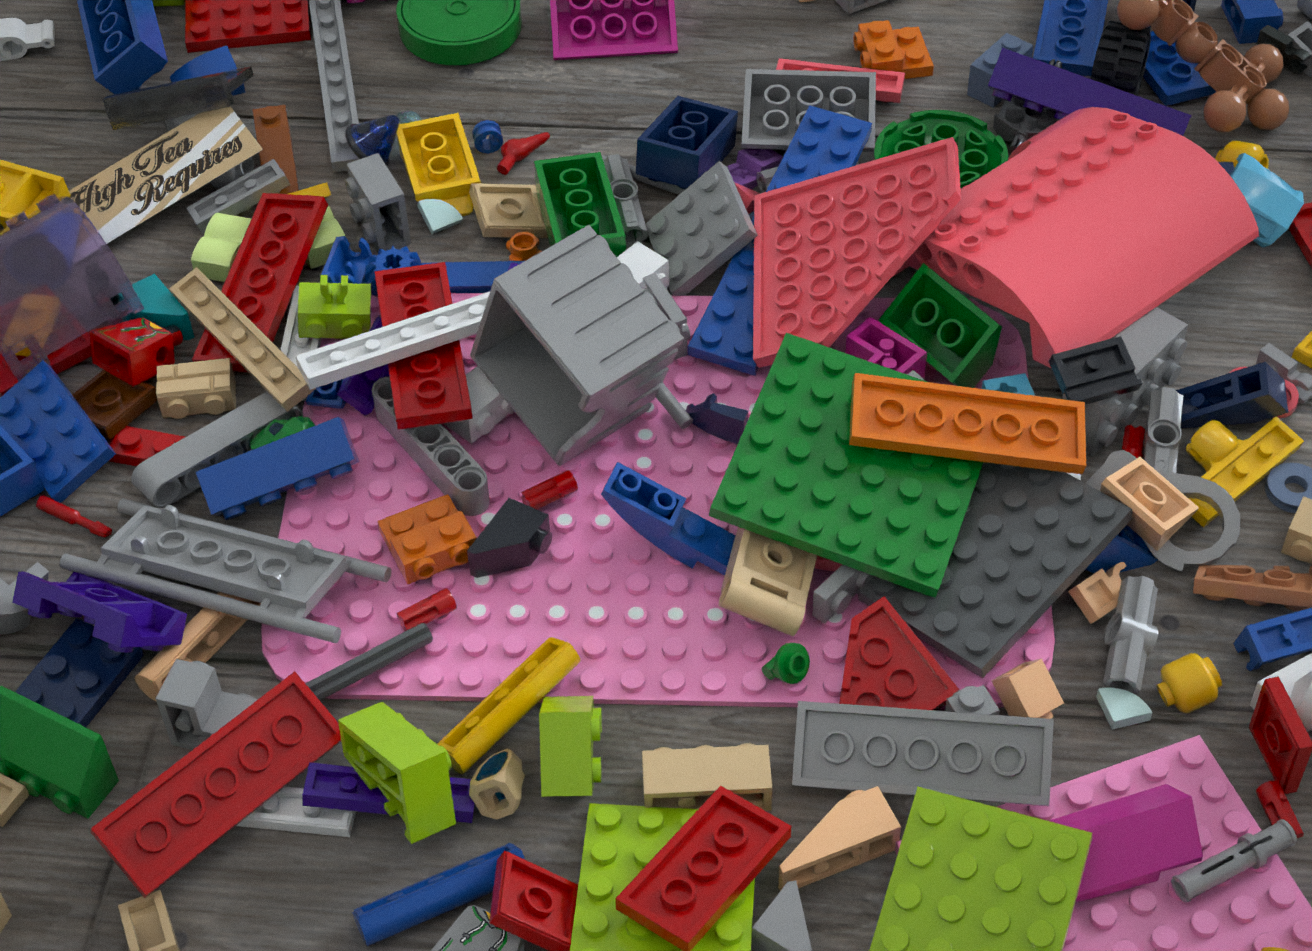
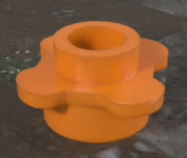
(523, 246)

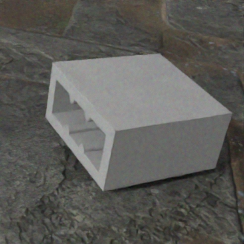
(377, 203)

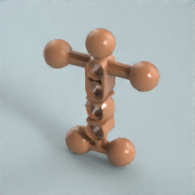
(1234, 77)

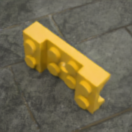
(24, 187)

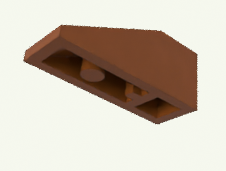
(276, 141)

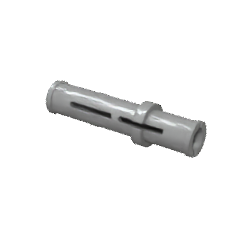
(1247, 853)

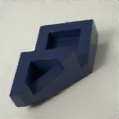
(719, 419)

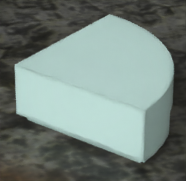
(438, 214)
(1122, 707)

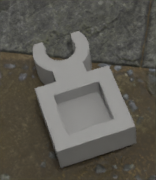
(1286, 368)

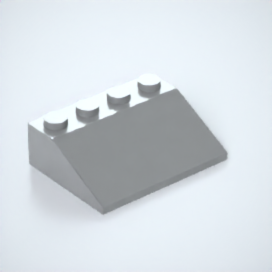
(779, 99)

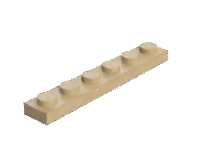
(241, 339)

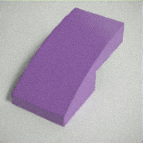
(750, 162)

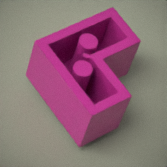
(886, 348)

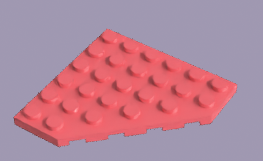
(840, 239)

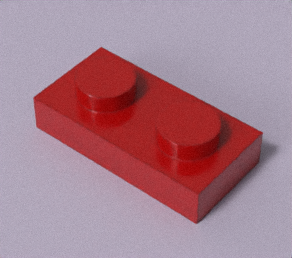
(137, 444)

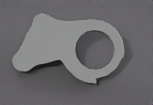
(1191, 487)

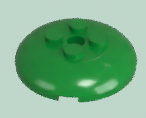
(977, 147)

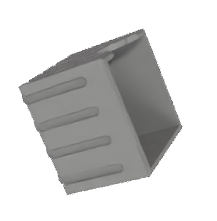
(574, 344)

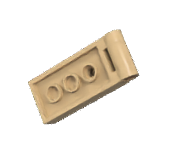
(767, 581)

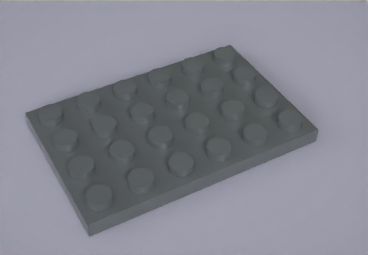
(1011, 560)

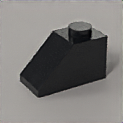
(510, 540)

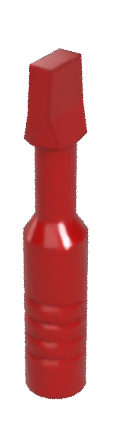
(71, 516)

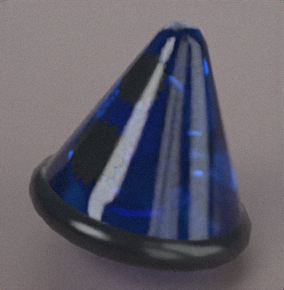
(373, 137)

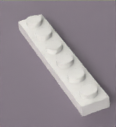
(392, 342)

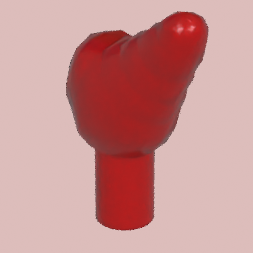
(519, 149)

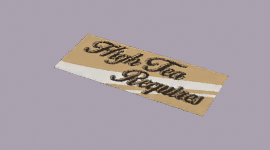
(164, 171)

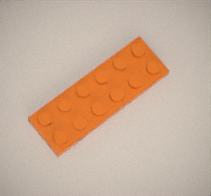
(968, 423)

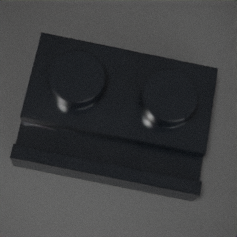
(1095, 371)

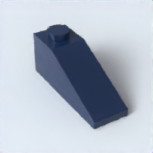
(1235, 398)

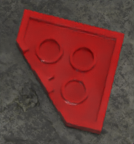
(890, 664)

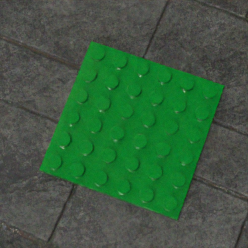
(838, 500)

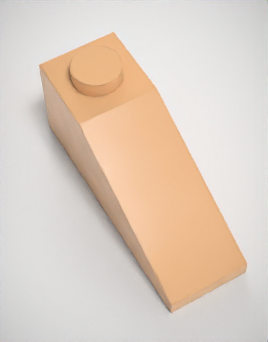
(849, 835)

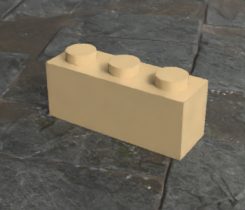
(692, 775)

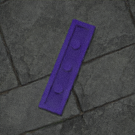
(345, 790)

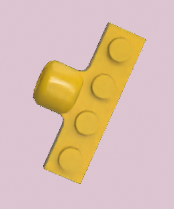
(1238, 463)

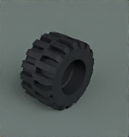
(1121, 57)

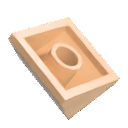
(1155, 503)

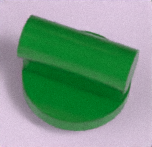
(788, 664)

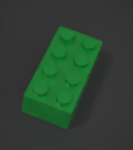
(578, 194)

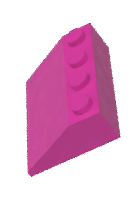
(612, 28)

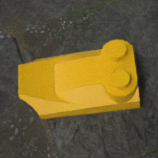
(439, 160)

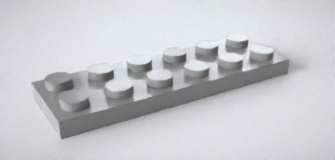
(937, 750)

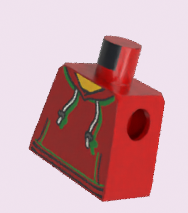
(134, 348)

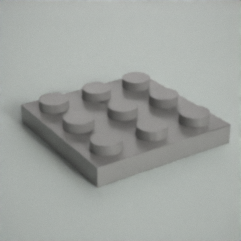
(701, 229)

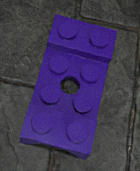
(118, 614)

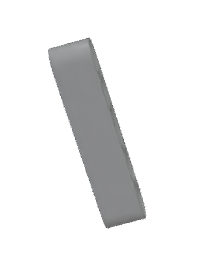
(437, 455)
(173, 470)

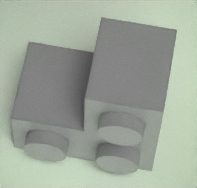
(195, 704)

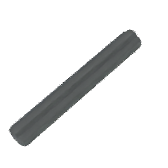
(370, 661)

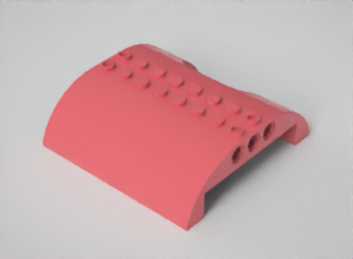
(1089, 228)

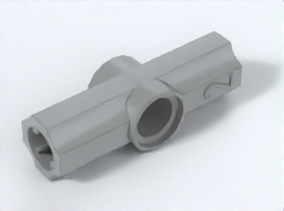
(626, 198)
(1163, 426)
(1131, 634)

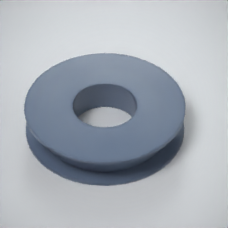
(1282, 475)

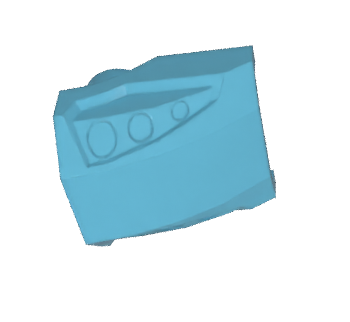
(1269, 198)

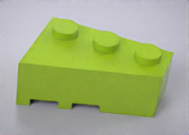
(404, 767)

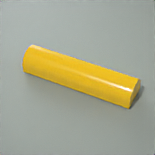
(509, 703)

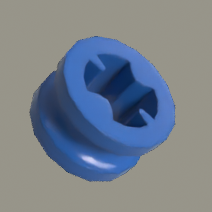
(480, 133)

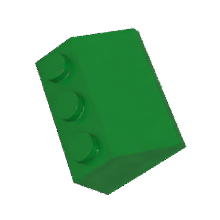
(946, 325)
(53, 755)

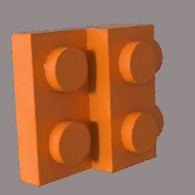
(893, 49)
(427, 538)

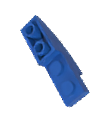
(664, 522)

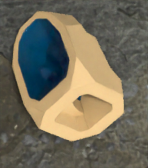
(498, 785)

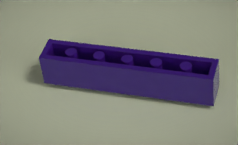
(1065, 92)

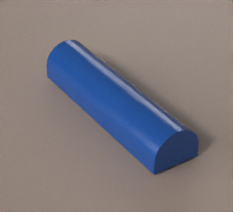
(429, 897)

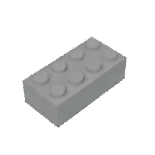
(1155, 349)

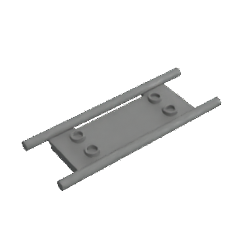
(250, 565)

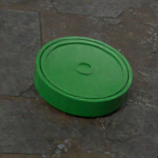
(458, 29)

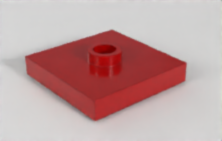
(1280, 735)
(533, 903)

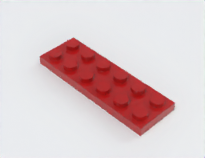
(268, 265)
(433, 383)
(217, 784)

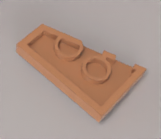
(1255, 589)

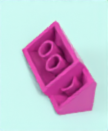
(1136, 839)

